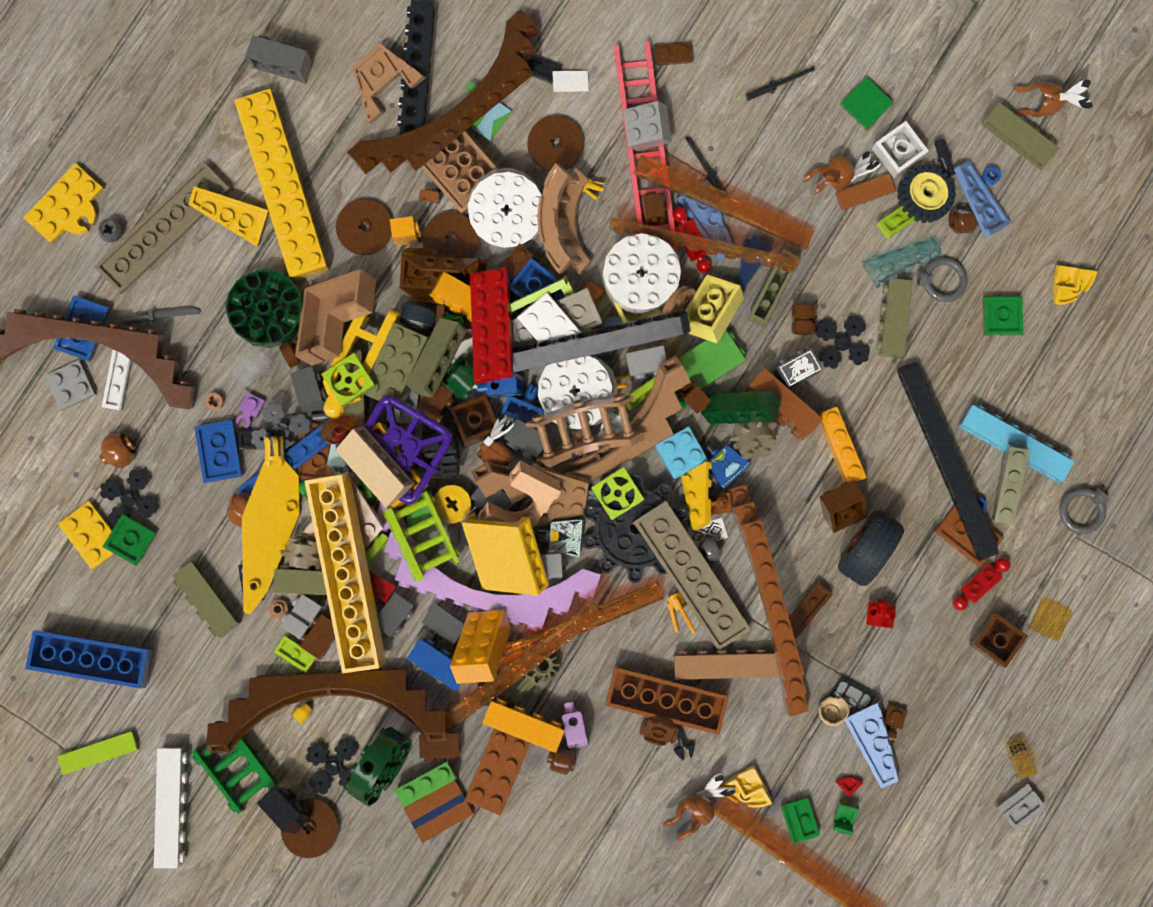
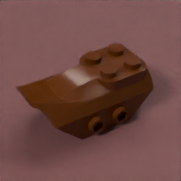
(423, 266)

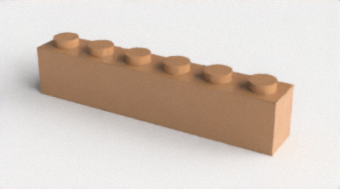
(725, 665)

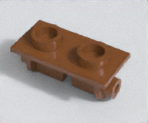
(721, 503)

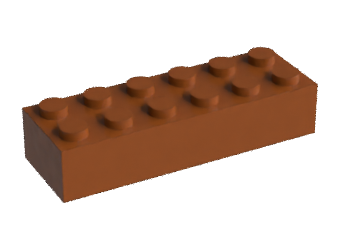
(667, 700)

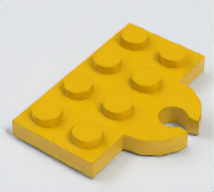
(66, 205)

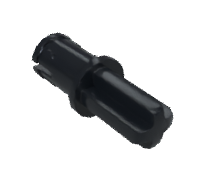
(944, 157)

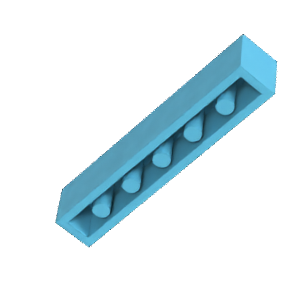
(998, 434)

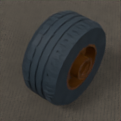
(871, 548)

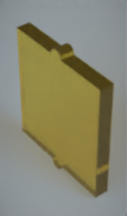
(1050, 619)

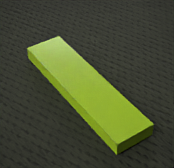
(97, 752)

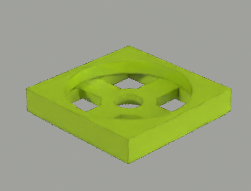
(368, 383)
(640, 394)
(611, 497)

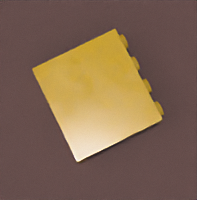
(506, 555)

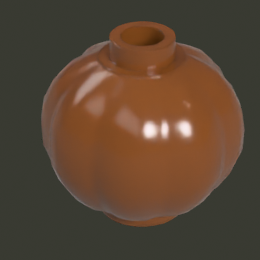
(117, 450)
(237, 507)

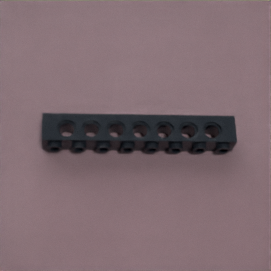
(418, 10)

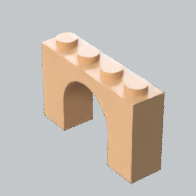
(533, 482)

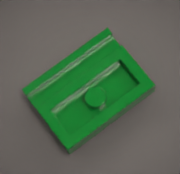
(800, 820)

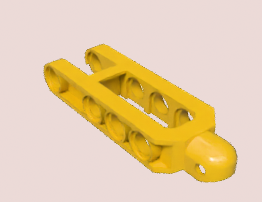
(356, 330)

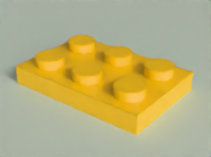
(88, 533)

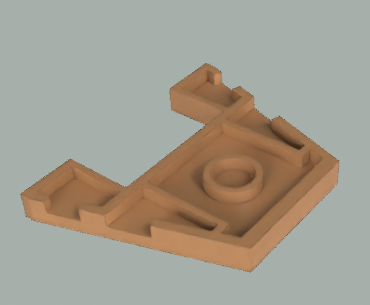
(376, 72)
(571, 500)
(368, 519)

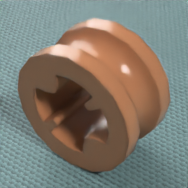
(217, 396)

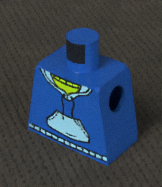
(512, 386)
(725, 464)

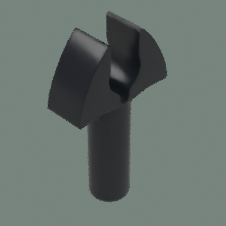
(682, 743)

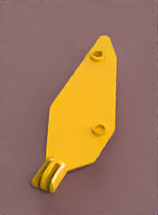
(268, 522)

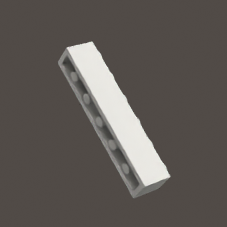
(170, 807)

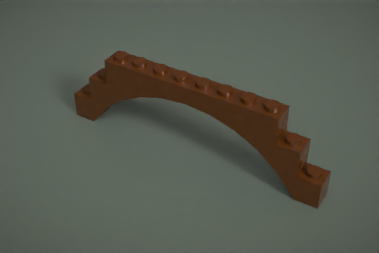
(425, 142)
(138, 346)
(279, 691)

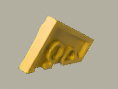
(696, 493)

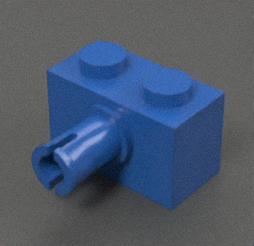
(522, 409)

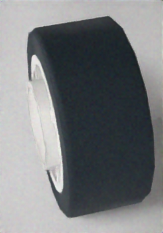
(418, 317)

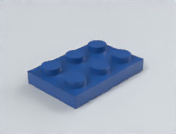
(87, 311)
(218, 451)

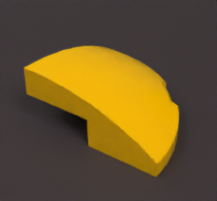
(1071, 282)
(748, 788)

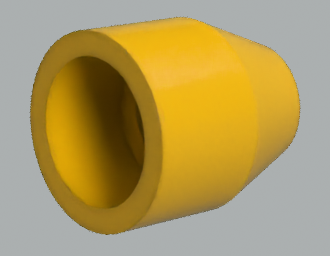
(302, 713)

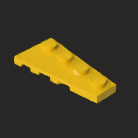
(234, 215)

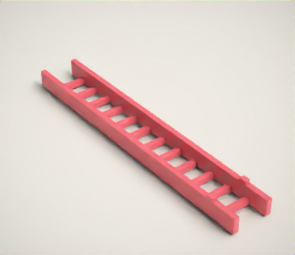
(660, 153)

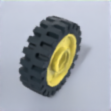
(933, 182)

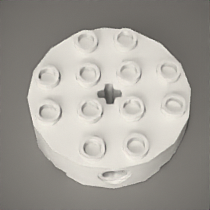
(488, 203)
(643, 254)
(561, 379)

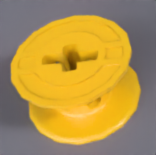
(457, 494)

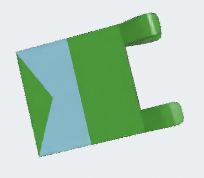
(492, 121)

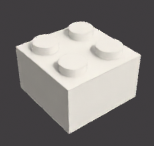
(900, 149)

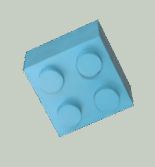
(680, 453)

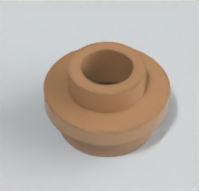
(284, 608)

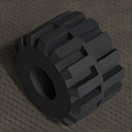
(450, 462)

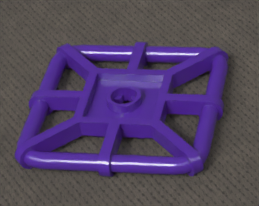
(411, 444)

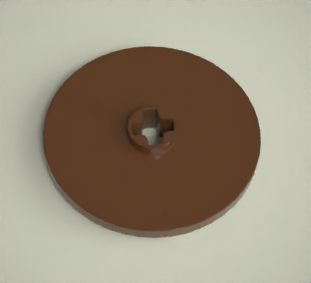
(553, 129)
(350, 221)
(449, 225)
(324, 834)

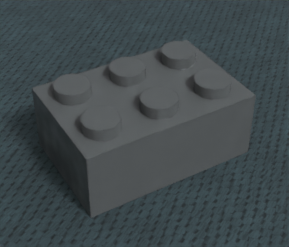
(279, 58)

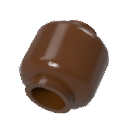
(963, 221)
(562, 761)

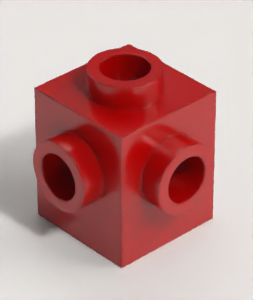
(881, 614)

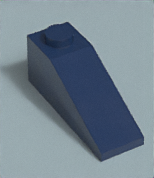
(747, 270)

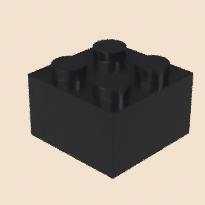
(284, 809)

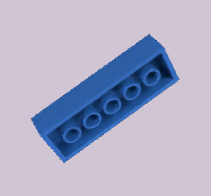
(89, 659)

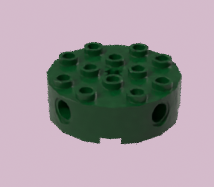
(261, 290)
(378, 766)

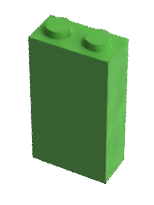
(712, 360)

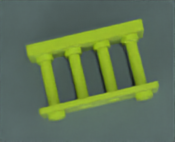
(409, 552)

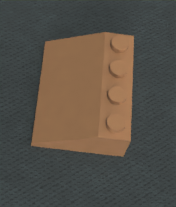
(459, 168)

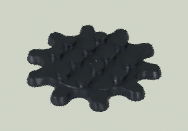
(615, 537)

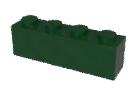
(742, 407)

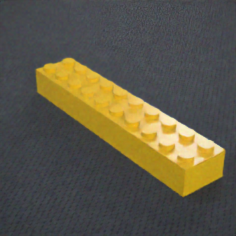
(281, 185)
(345, 572)

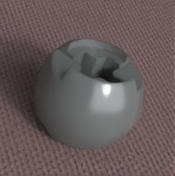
(116, 229)
(710, 549)

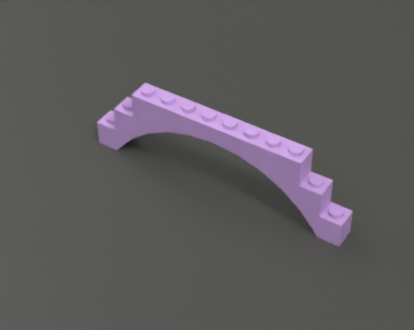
(518, 608)

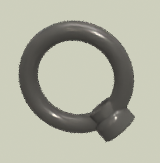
(924, 279)
(1097, 497)

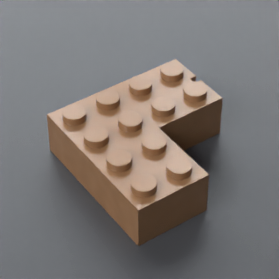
(325, 311)

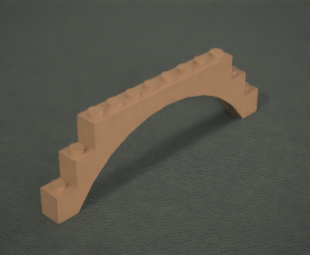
(649, 420)

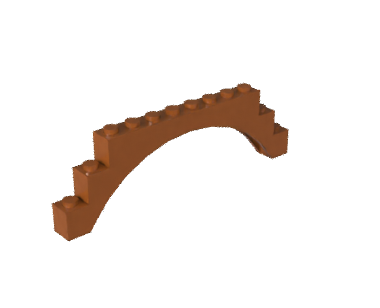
(778, 621)

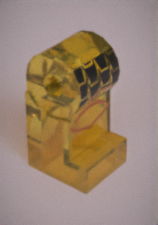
(1020, 760)

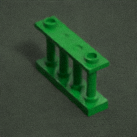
(254, 764)

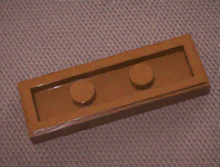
(865, 192)

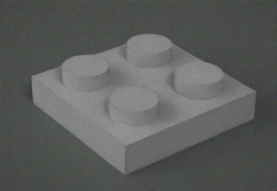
(70, 385)

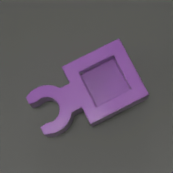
(251, 407)

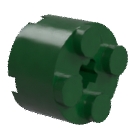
(460, 377)

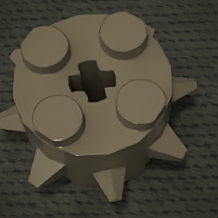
(754, 439)
(301, 553)

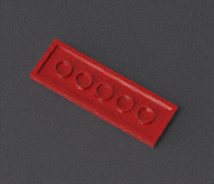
(491, 325)

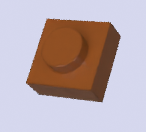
(429, 195)

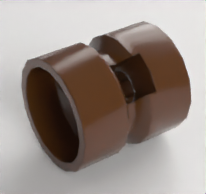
(803, 319)
(288, 351)

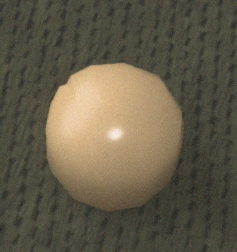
(833, 711)

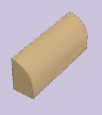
(374, 466)

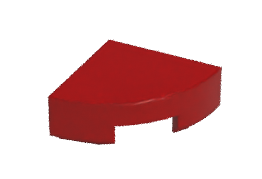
(848, 784)

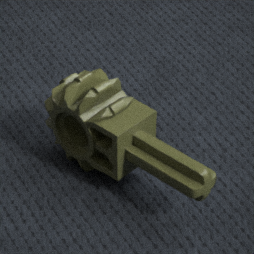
(534, 677)

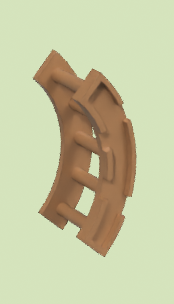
(558, 219)
(589, 443)

